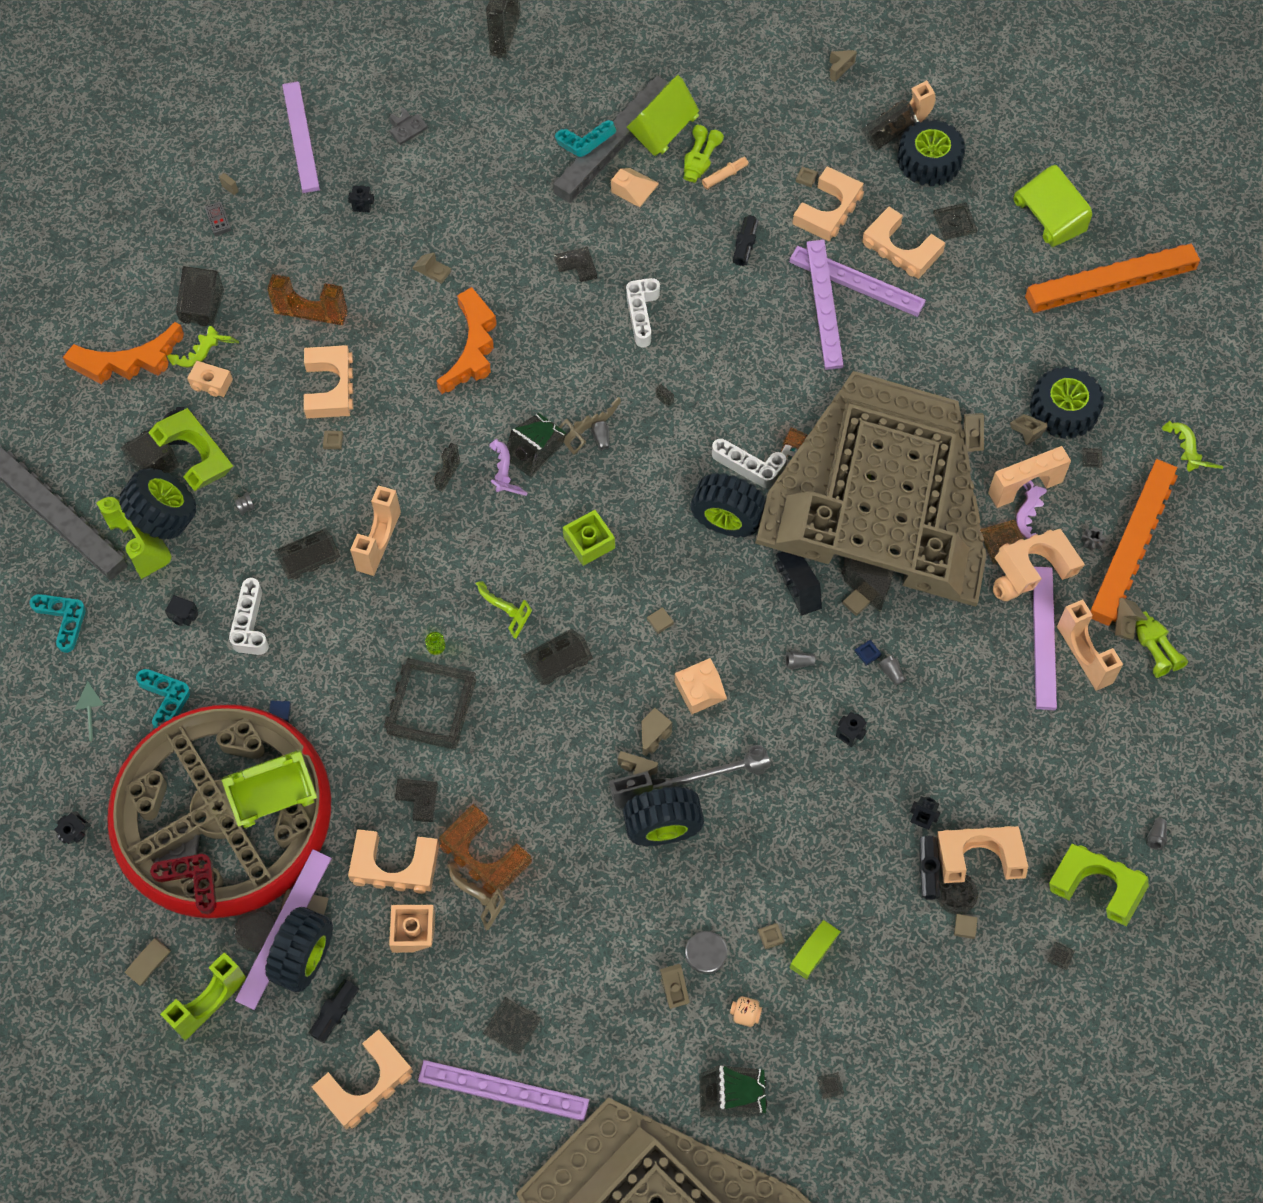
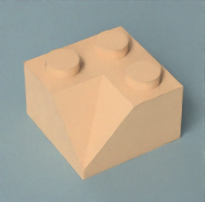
(700, 686)
(411, 927)

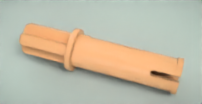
(720, 175)

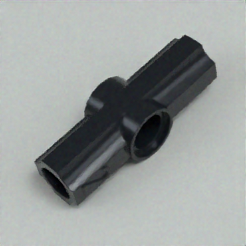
(745, 240)
(929, 879)
(333, 1010)

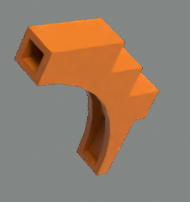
(479, 343)
(126, 363)

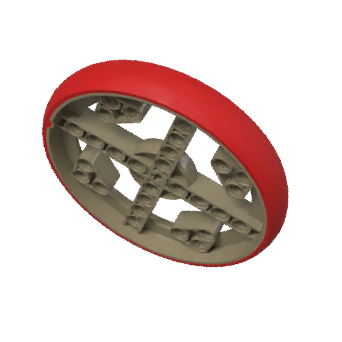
(139, 774)

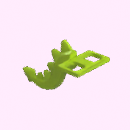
(201, 350)
(1189, 445)
(508, 607)

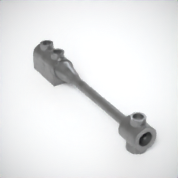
(631, 786)

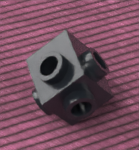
(361, 198)
(851, 729)
(925, 812)
(71, 828)

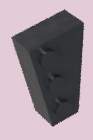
(800, 582)

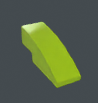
(814, 949)

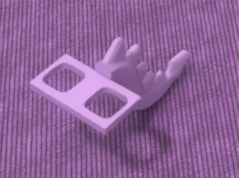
(503, 466)
(1028, 506)

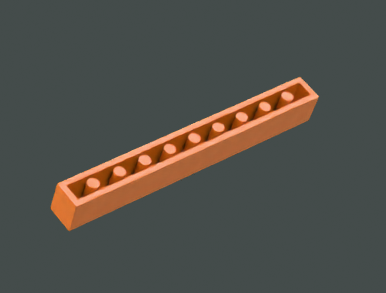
(1112, 278)
(1132, 542)

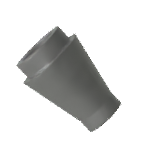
(601, 434)
(799, 659)
(892, 669)
(1158, 835)

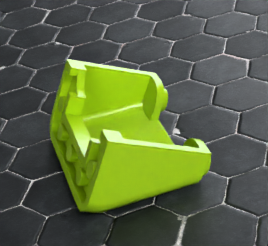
(664, 116)
(1055, 205)
(145, 552)
(269, 788)

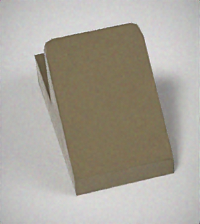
(841, 63)
(431, 268)
(1029, 427)
(974, 431)
(1126, 619)
(637, 763)
(674, 986)

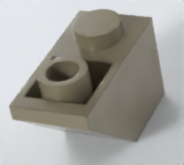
(654, 729)

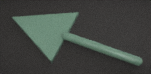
(87, 700)

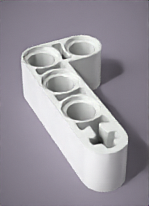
(646, 291)
(725, 452)
(248, 615)

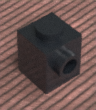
(181, 611)

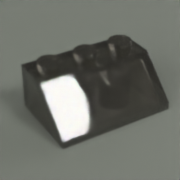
(890, 124)
(307, 554)
(557, 657)

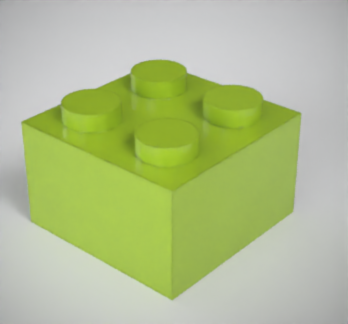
(589, 537)

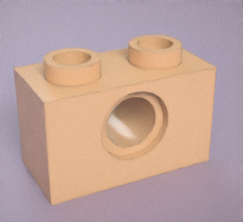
(204, 372)

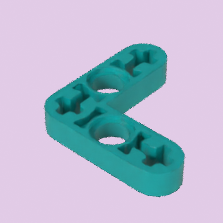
(582, 146)
(65, 612)
(169, 693)

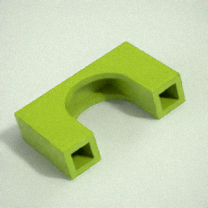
(187, 428)
(1081, 863)
(225, 982)

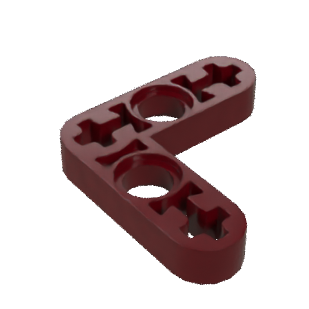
(198, 874)

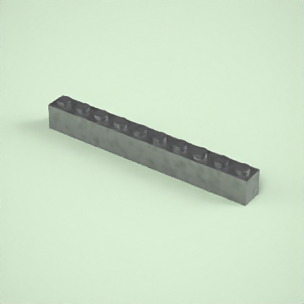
(587, 167)
(60, 517)

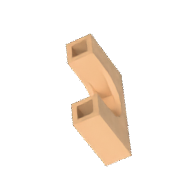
(827, 223)
(913, 261)
(337, 401)
(1048, 466)
(1050, 545)
(369, 550)
(1099, 668)
(1003, 841)
(416, 876)
(350, 1107)

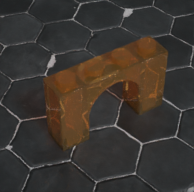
(287, 302)
(492, 875)

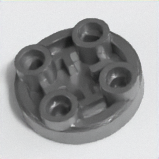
(706, 952)

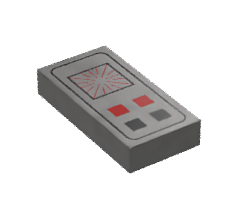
(217, 218)

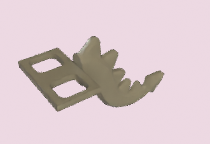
(581, 426)
(479, 893)

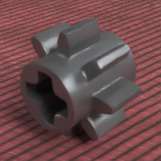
(1093, 539)

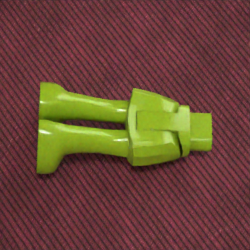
(696, 163)
(1153, 632)

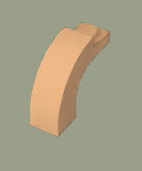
(922, 100)

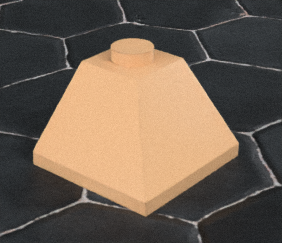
(632, 186)

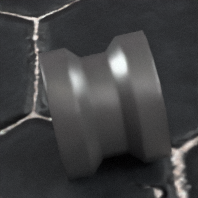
(244, 503)

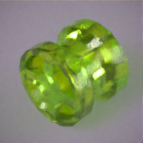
(437, 647)

